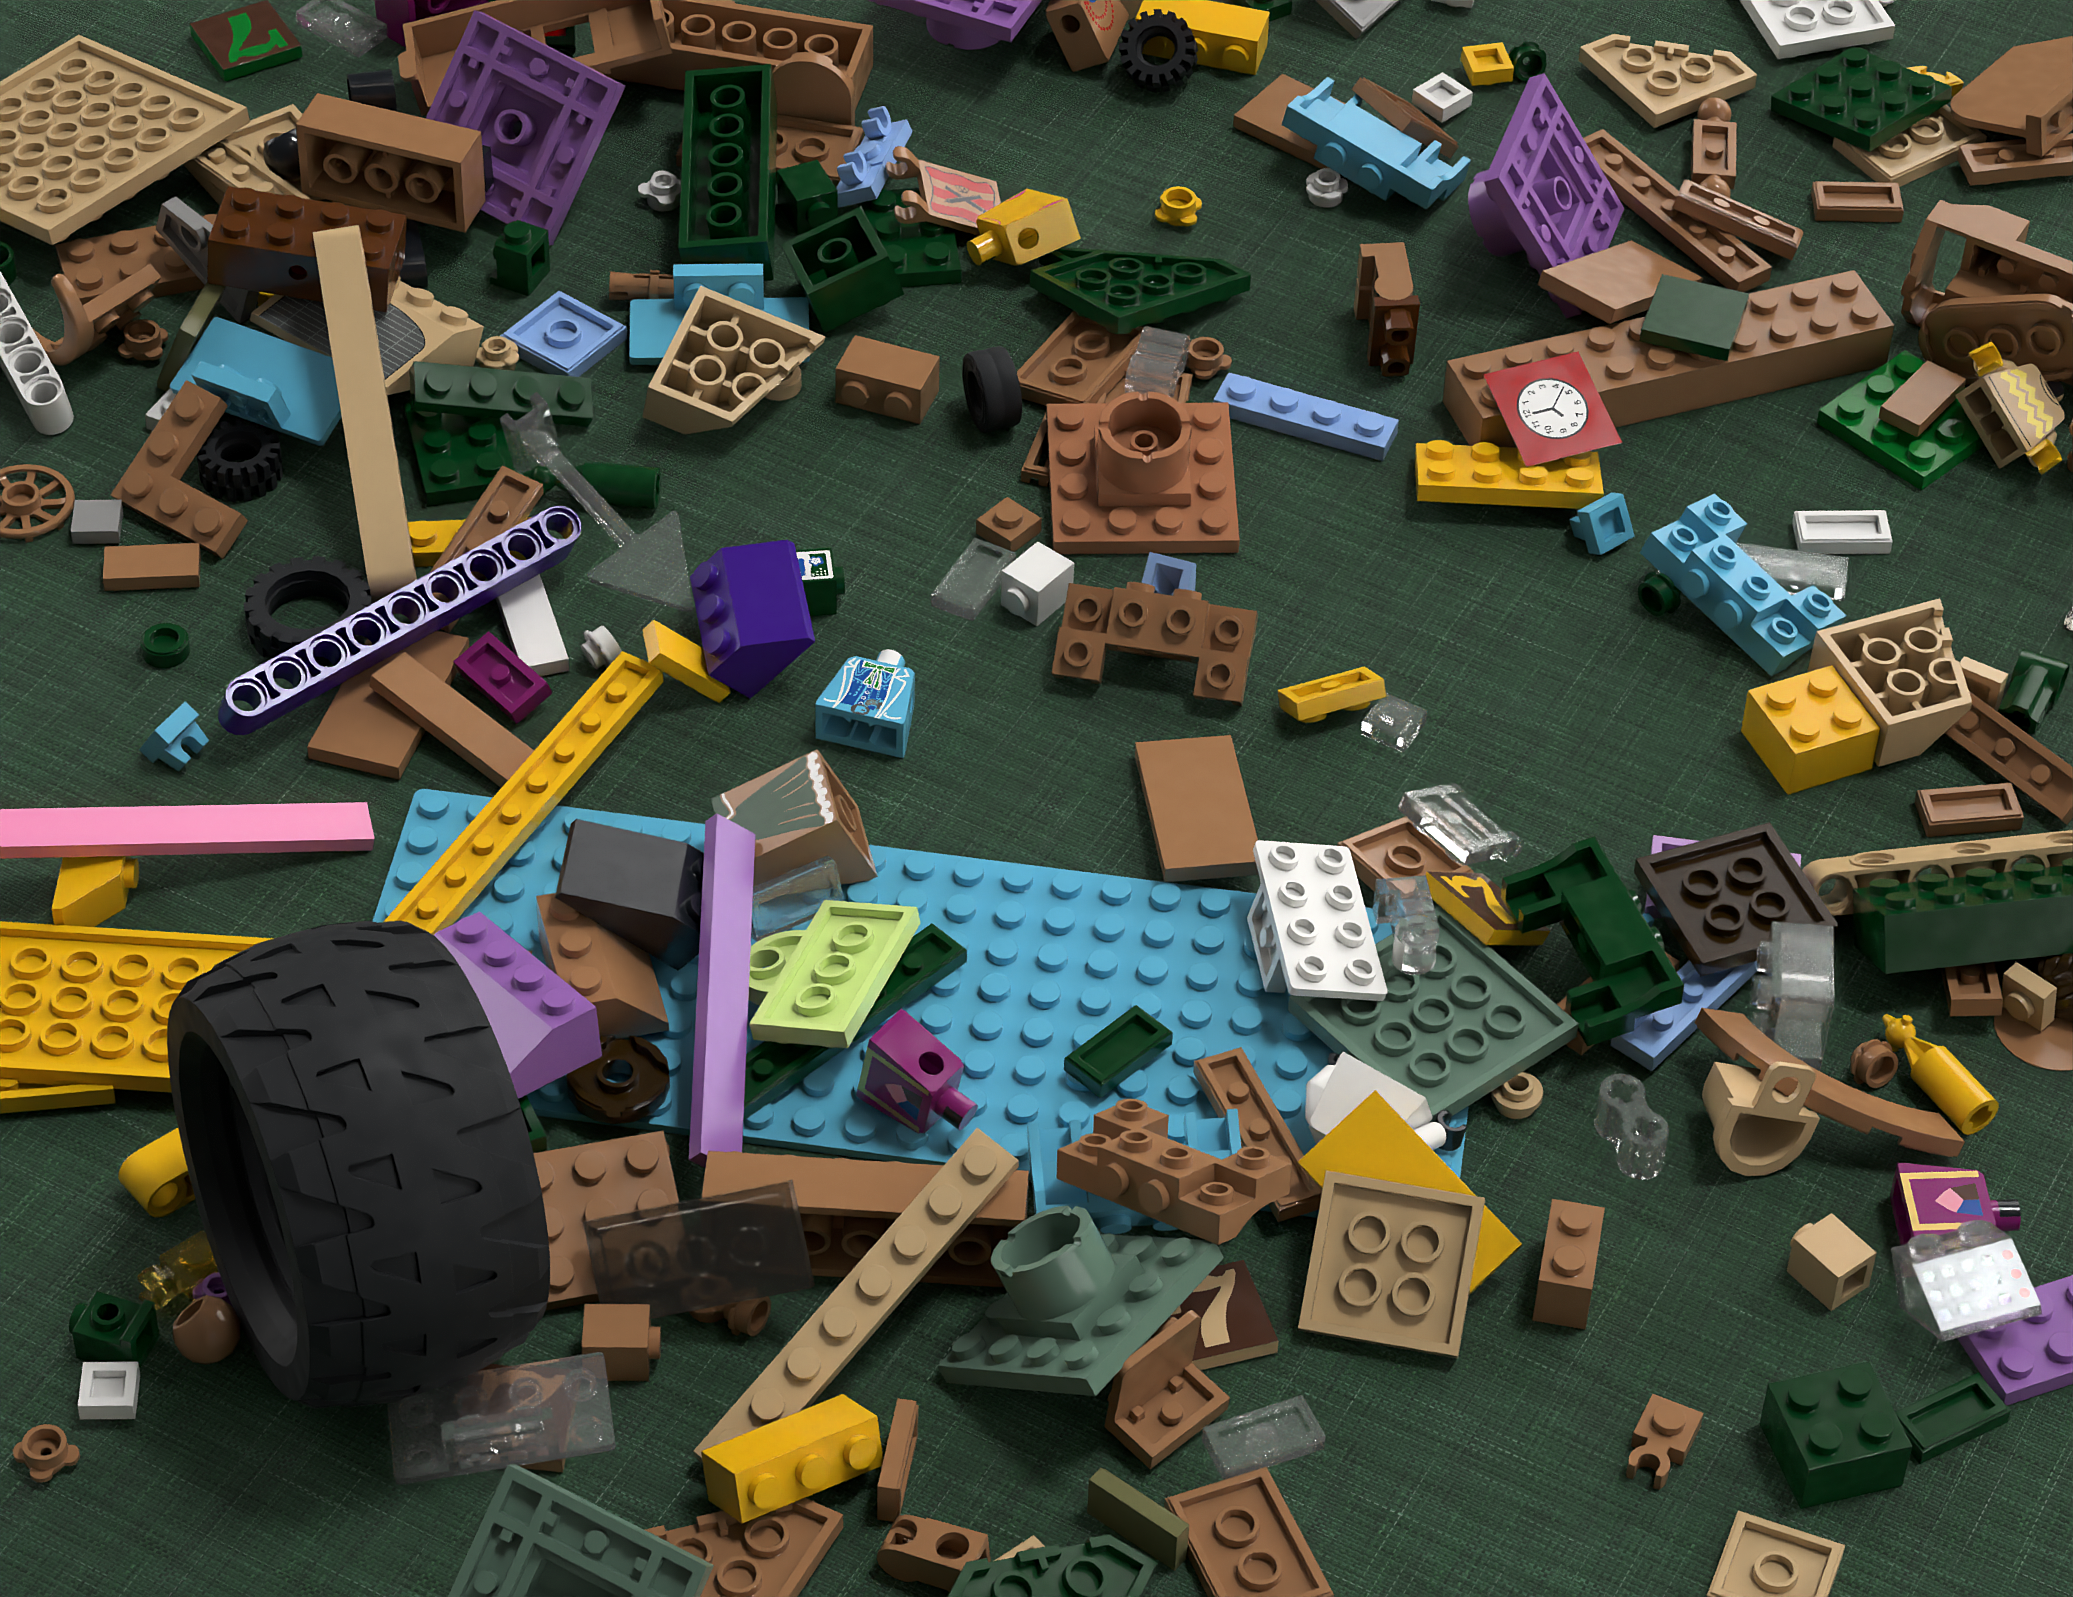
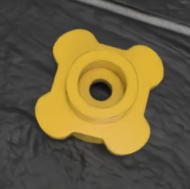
(1178, 207)

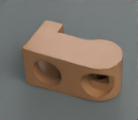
(930, 1550)

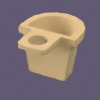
(1753, 1122)

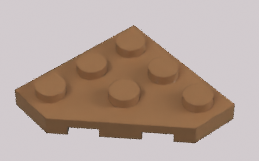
(762, 1556)

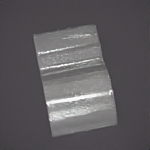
(1157, 362)
(1631, 1126)

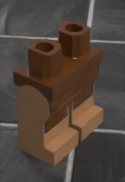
(1387, 302)

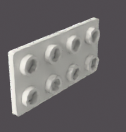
(1313, 924)

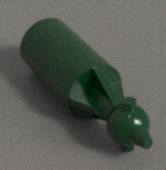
(614, 482)

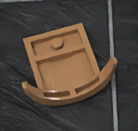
(87, 324)

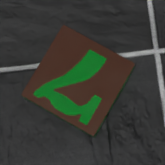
(246, 40)

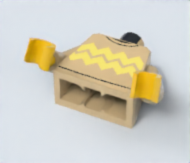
(2013, 409)

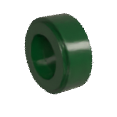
(165, 645)

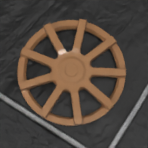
(25, 500)

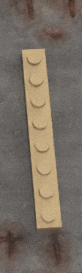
(871, 1289)

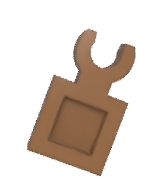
(1663, 1436)

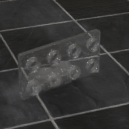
(503, 1419)

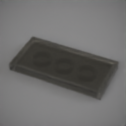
(701, 1251)

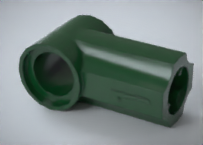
(2032, 687)

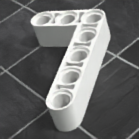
(31, 369)

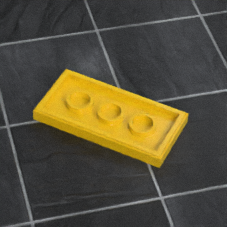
(1384, 1147)

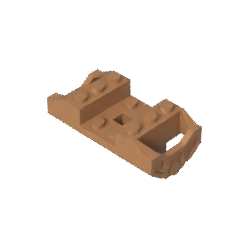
(1991, 265)

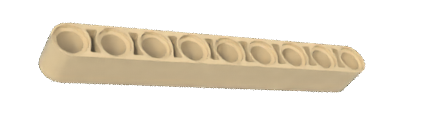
(365, 411)

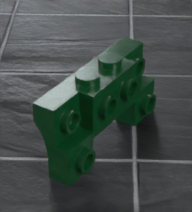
(1606, 931)

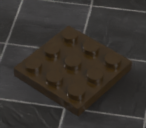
(1727, 893)

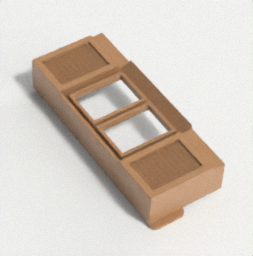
(620, 33)

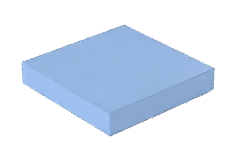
(565, 336)

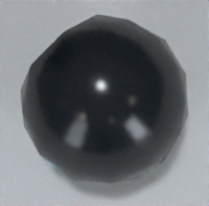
(282, 156)

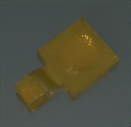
(178, 1271)

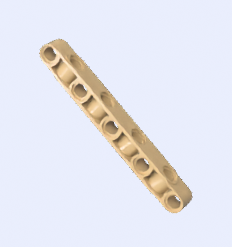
(1945, 859)

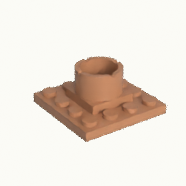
(1141, 476)

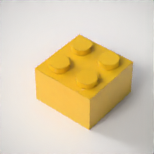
(1810, 729)

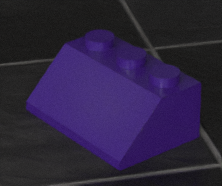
(751, 613)

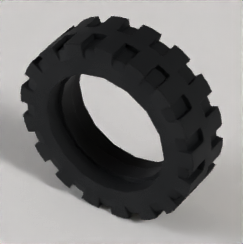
(296, 581)

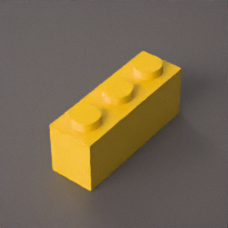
(1224, 33)
(792, 1458)

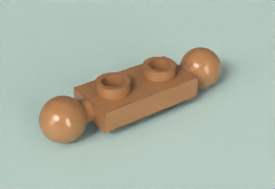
(1714, 147)

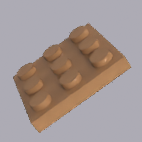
(592, 1184)

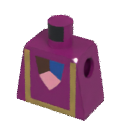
(913, 1077)
(1942, 1198)

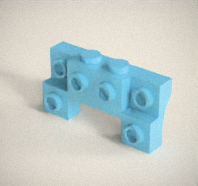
(1370, 149)
(1734, 590)
(1212, 1136)

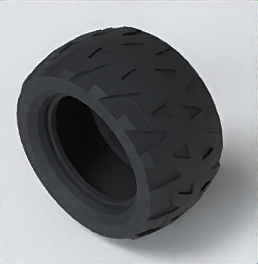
(359, 1162)

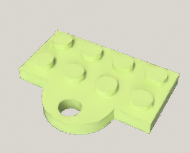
(827, 975)

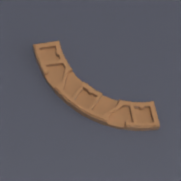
(1828, 1096)

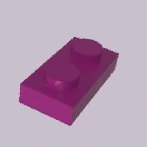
(502, 677)

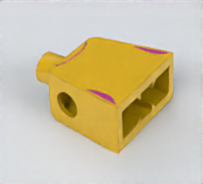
(1023, 229)

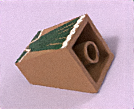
(798, 818)

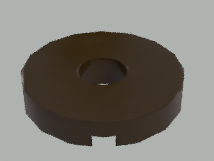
(625, 1100)

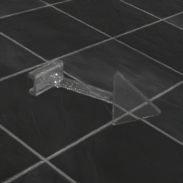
(646, 563)

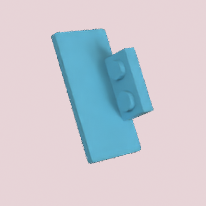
(657, 320)
(265, 380)

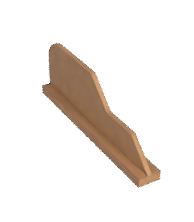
(2023, 95)

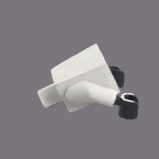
(1348, 1082)

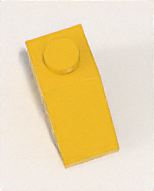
(93, 889)

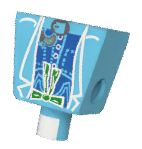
(868, 705)

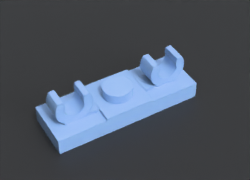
(865, 167)

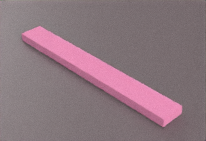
(184, 830)

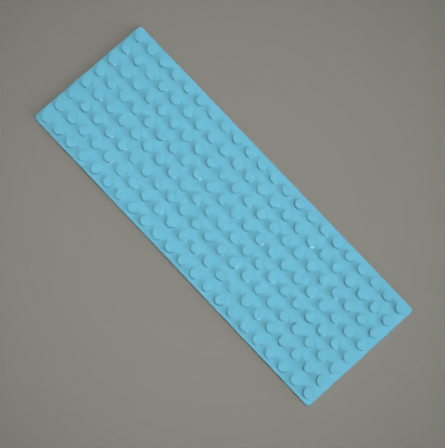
(1043, 974)

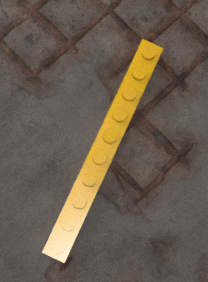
(529, 795)

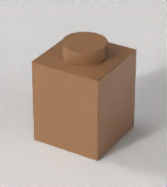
(623, 1337)

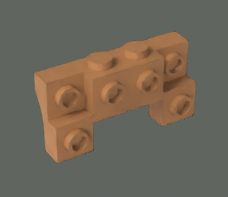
(1160, 627)
(1145, 1171)

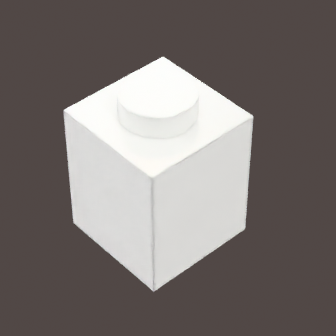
(1036, 583)

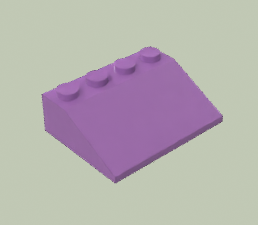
(534, 1013)

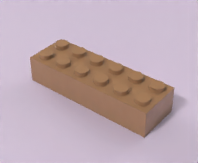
(737, 35)
(854, 1202)

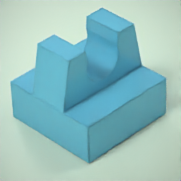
(1603, 524)
(175, 730)

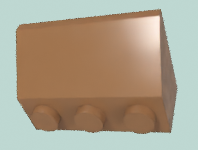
(602, 969)

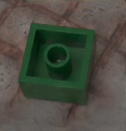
(842, 269)
(1835, 1434)

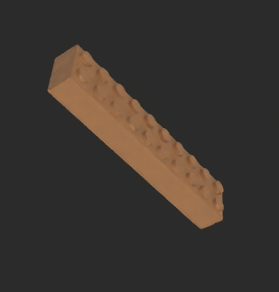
(1784, 341)

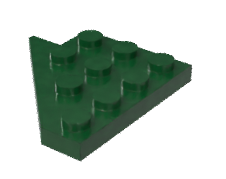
(1132, 287)

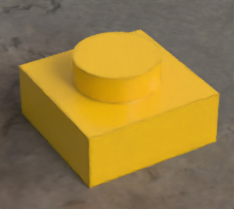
(1487, 64)

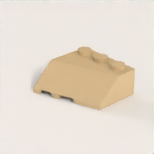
(723, 363)
(1901, 674)

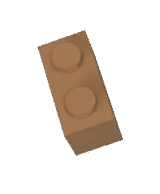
(887, 379)
(1568, 1264)

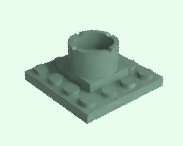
(1074, 1304)
(560, 1545)

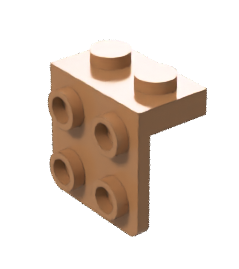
(1161, 1395)

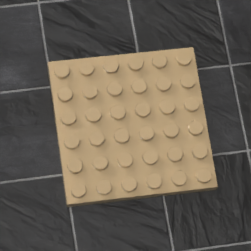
(94, 132)

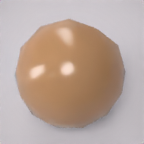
(207, 1330)

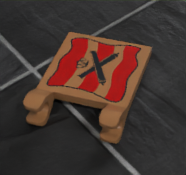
(946, 194)

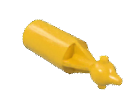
(1942, 1077)

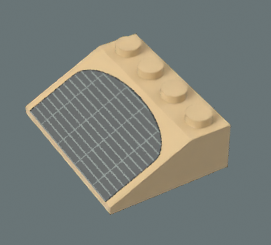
(408, 332)

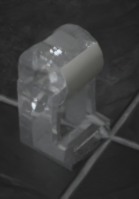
(1413, 921)

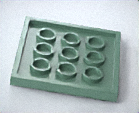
(1448, 1029)

